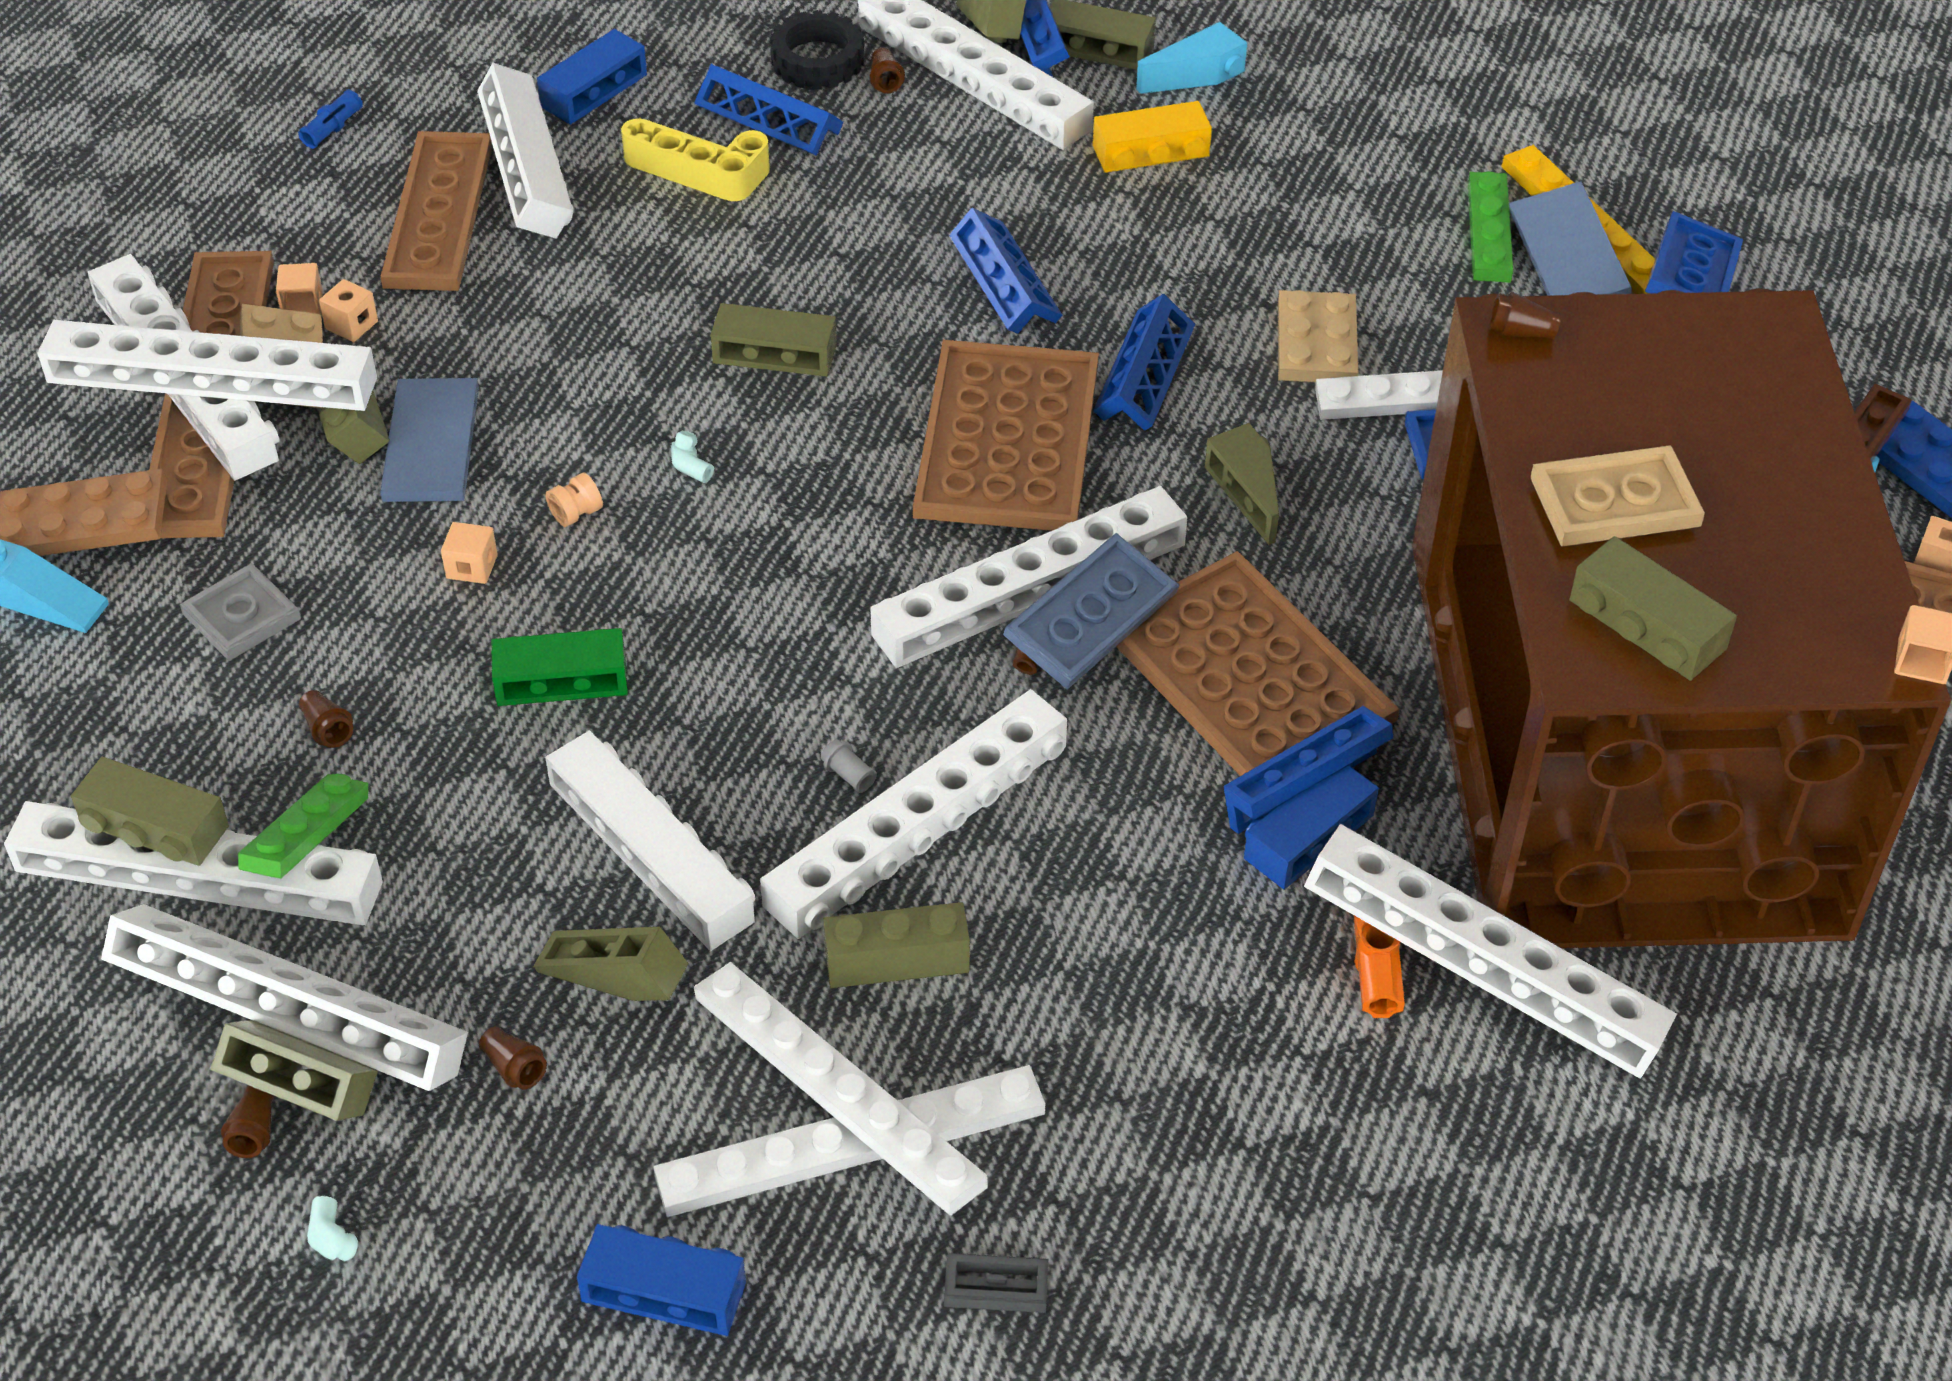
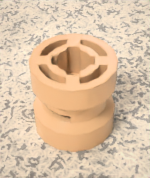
(574, 499)

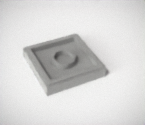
(240, 611)

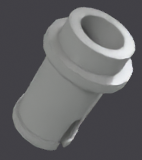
(841, 759)

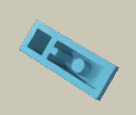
(1194, 62)
(45, 591)

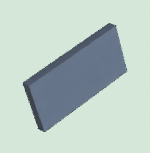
(1568, 243)
(430, 440)
(1091, 610)

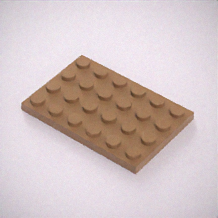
(1007, 436)
(1247, 665)

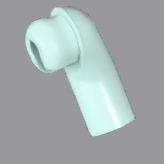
(685, 457)
(327, 1236)

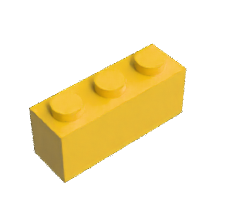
(1151, 136)

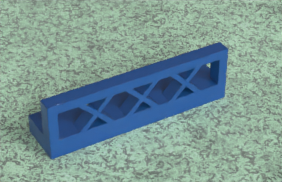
(1042, 36)
(774, 101)
(1002, 271)
(1141, 352)
(1305, 764)

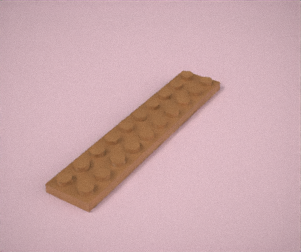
(197, 482)

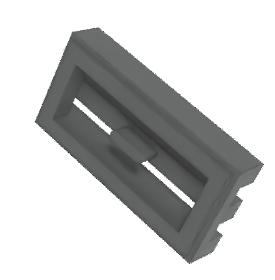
(996, 1291)

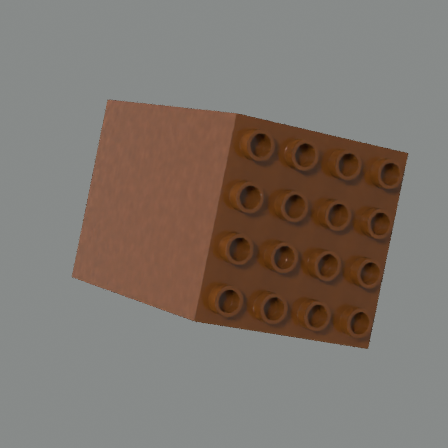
(1587, 771)

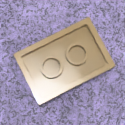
(280, 324)
(1316, 335)
(1616, 495)

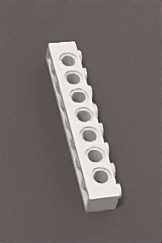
(980, 68)
(208, 365)
(227, 426)
(1013, 579)
(913, 814)
(323, 885)
(1491, 951)
(285, 996)

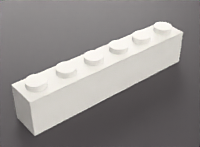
(525, 151)
(651, 840)

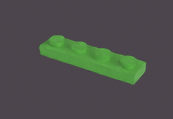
(1490, 227)
(303, 826)

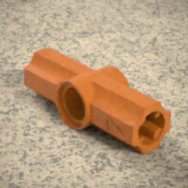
(1379, 970)

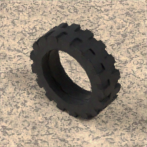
(817, 71)

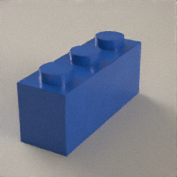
(592, 76)
(1297, 830)
(662, 1279)

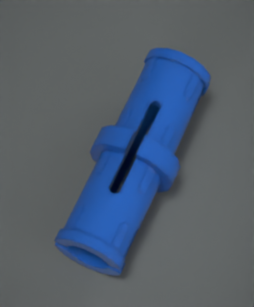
(330, 118)

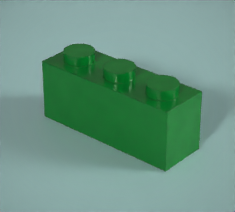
(559, 667)

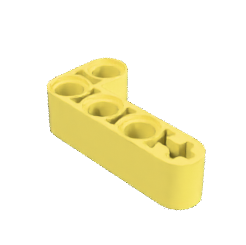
(695, 162)

